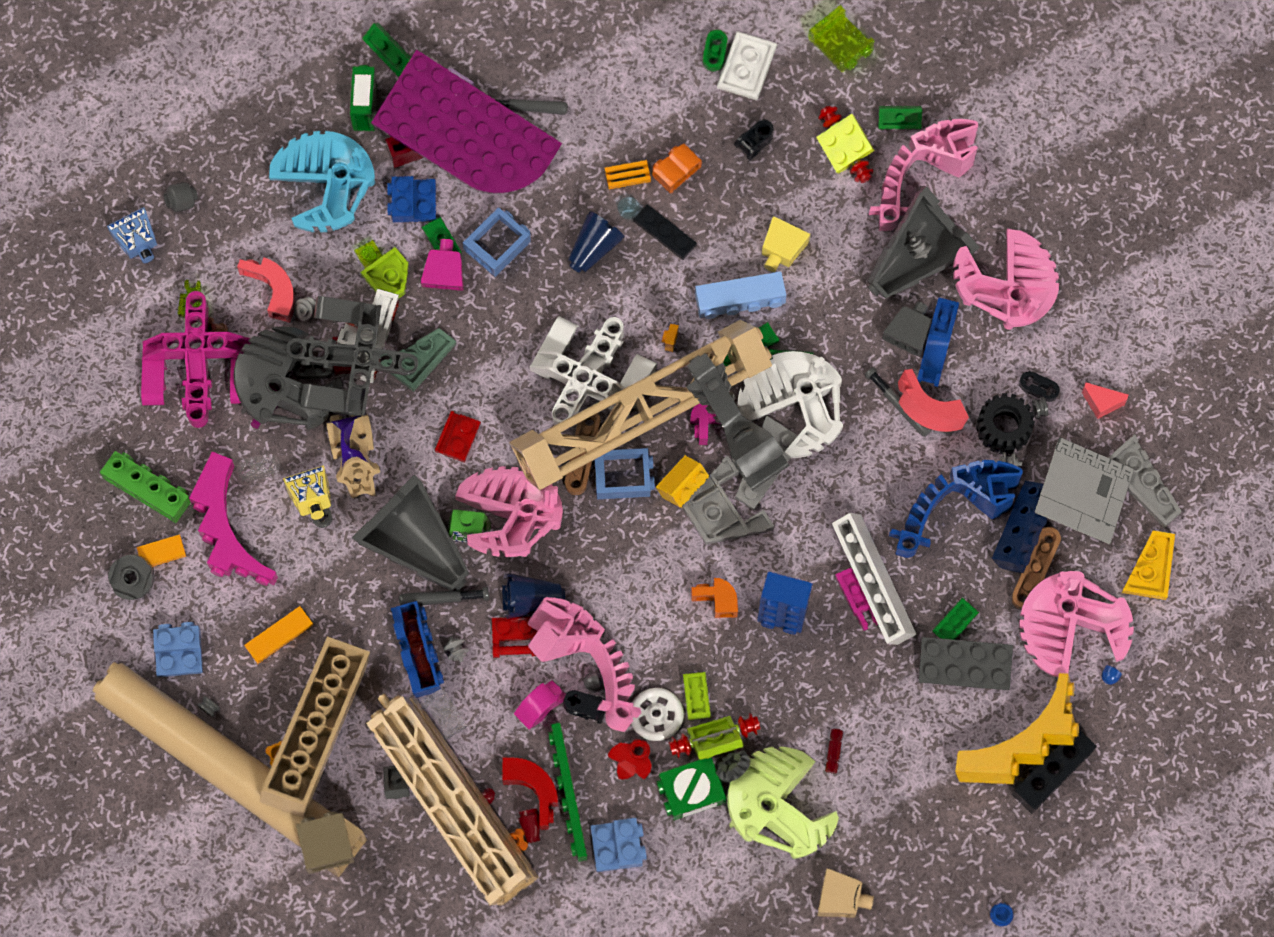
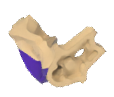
(354, 453)

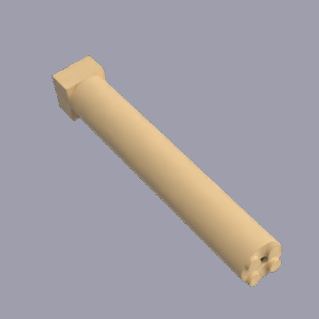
(203, 750)

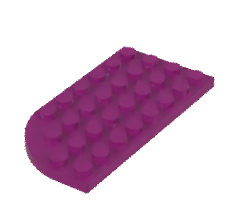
(463, 129)

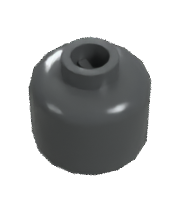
(180, 197)

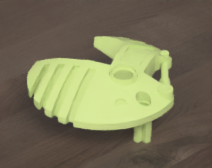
(770, 781)

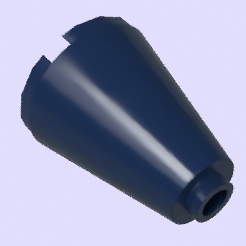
(593, 242)
(525, 594)

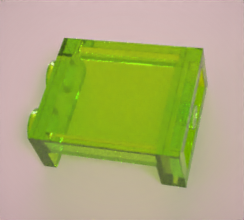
(840, 40)

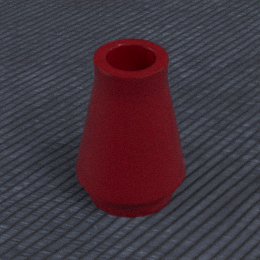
(530, 825)

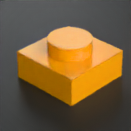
(670, 337)

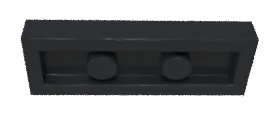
(665, 232)

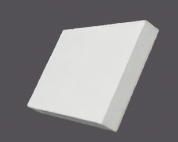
(747, 65)

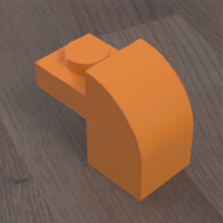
(721, 593)

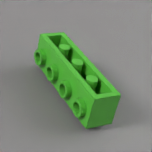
(145, 486)

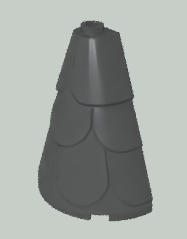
(896, 266)
(414, 537)

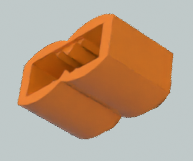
(676, 168)

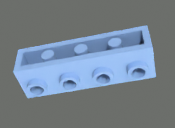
(740, 295)

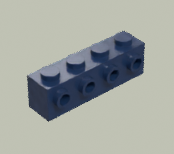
(1021, 530)

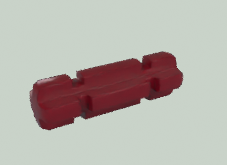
(834, 751)

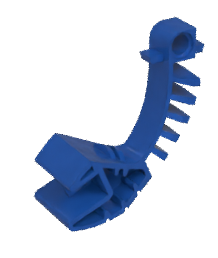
(980, 482)

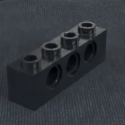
(1033, 798)

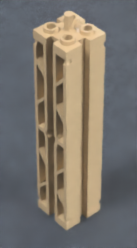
(451, 799)

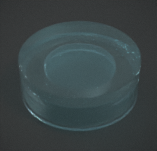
(628, 208)

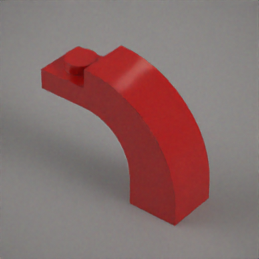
(526, 773)

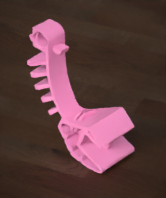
(940, 145)
(569, 630)

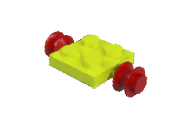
(845, 144)

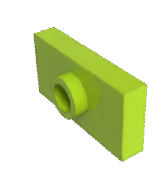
(696, 695)

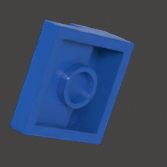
(412, 199)

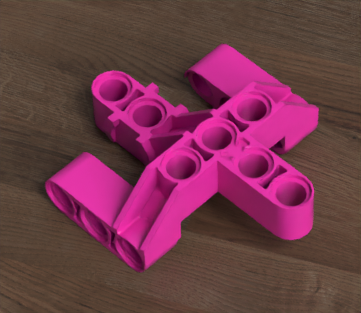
(157, 350)

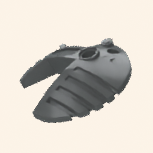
(267, 363)

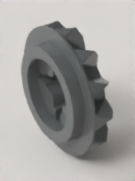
(728, 771)

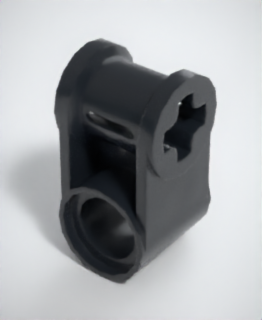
(752, 141)
(586, 705)

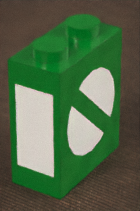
(363, 98)
(691, 788)

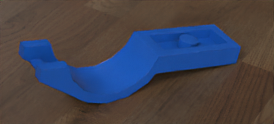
(938, 341)

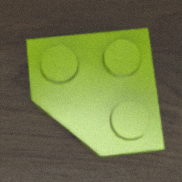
(388, 273)

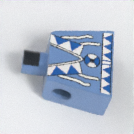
(134, 235)

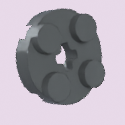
(120, 583)

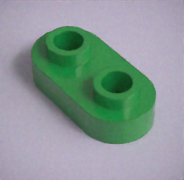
(714, 51)

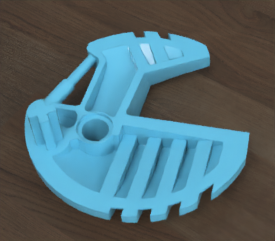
(320, 160)

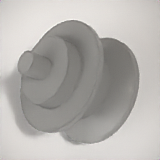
(919, 247)
(305, 308)
(1010, 459)
(456, 649)

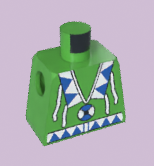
(466, 523)

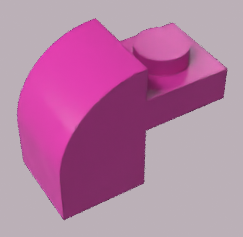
(700, 416)
(539, 703)

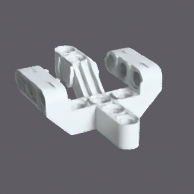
(551, 357)

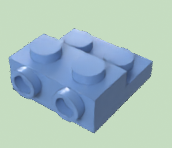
(178, 650)
(618, 845)

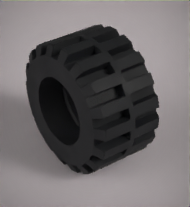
(1005, 440)

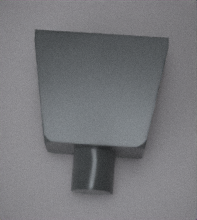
(909, 329)

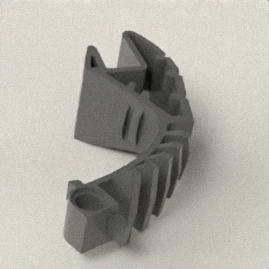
(750, 446)

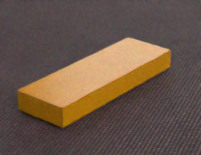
(278, 635)

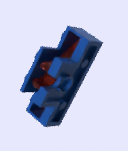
(417, 652)

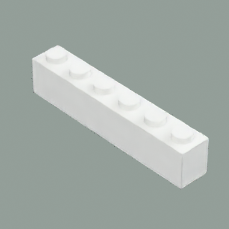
(874, 579)

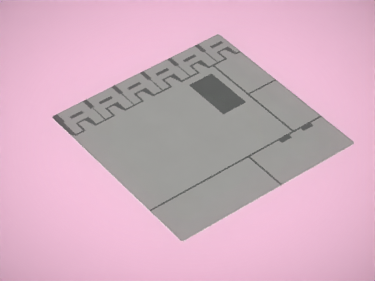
(1084, 490)

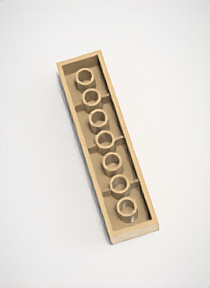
(314, 727)

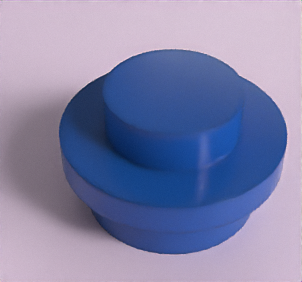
(1001, 914)

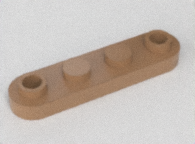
(582, 473)
(1038, 566)

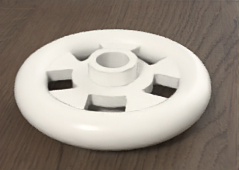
(670, 727)

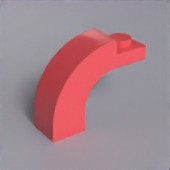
(283, 296)
(927, 411)

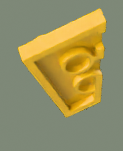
(1153, 568)

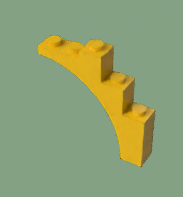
(1001, 762)

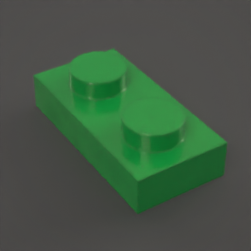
(900, 117)

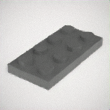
(965, 663)

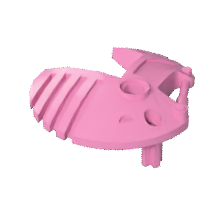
(1028, 280)
(511, 497)
(1052, 630)

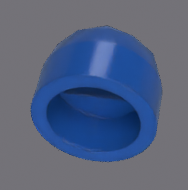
(1111, 675)

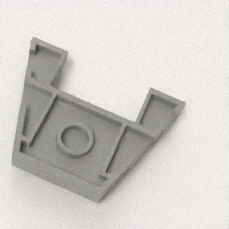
(715, 514)

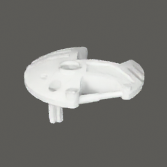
(782, 387)

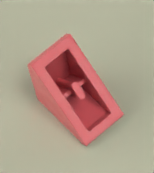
(1102, 399)

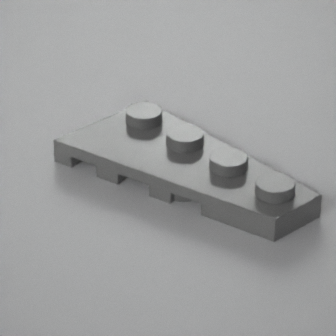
(784, 439)
(1146, 482)

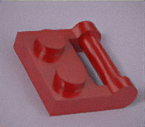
(511, 630)

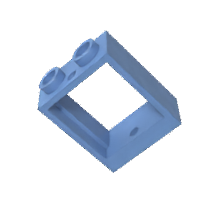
(486, 260)
(627, 491)

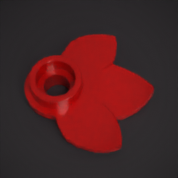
(629, 762)

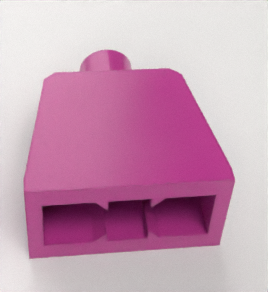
(443, 268)

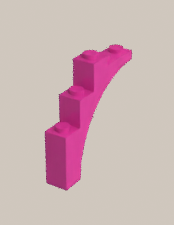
(228, 553)

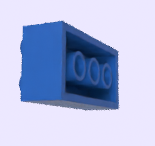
(784, 603)

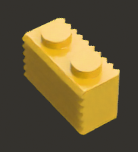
(682, 481)

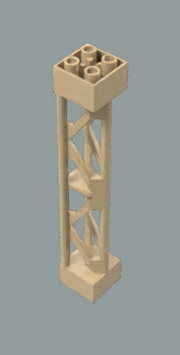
(738, 341)

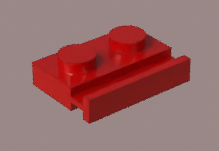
(457, 436)

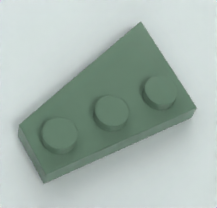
(429, 353)

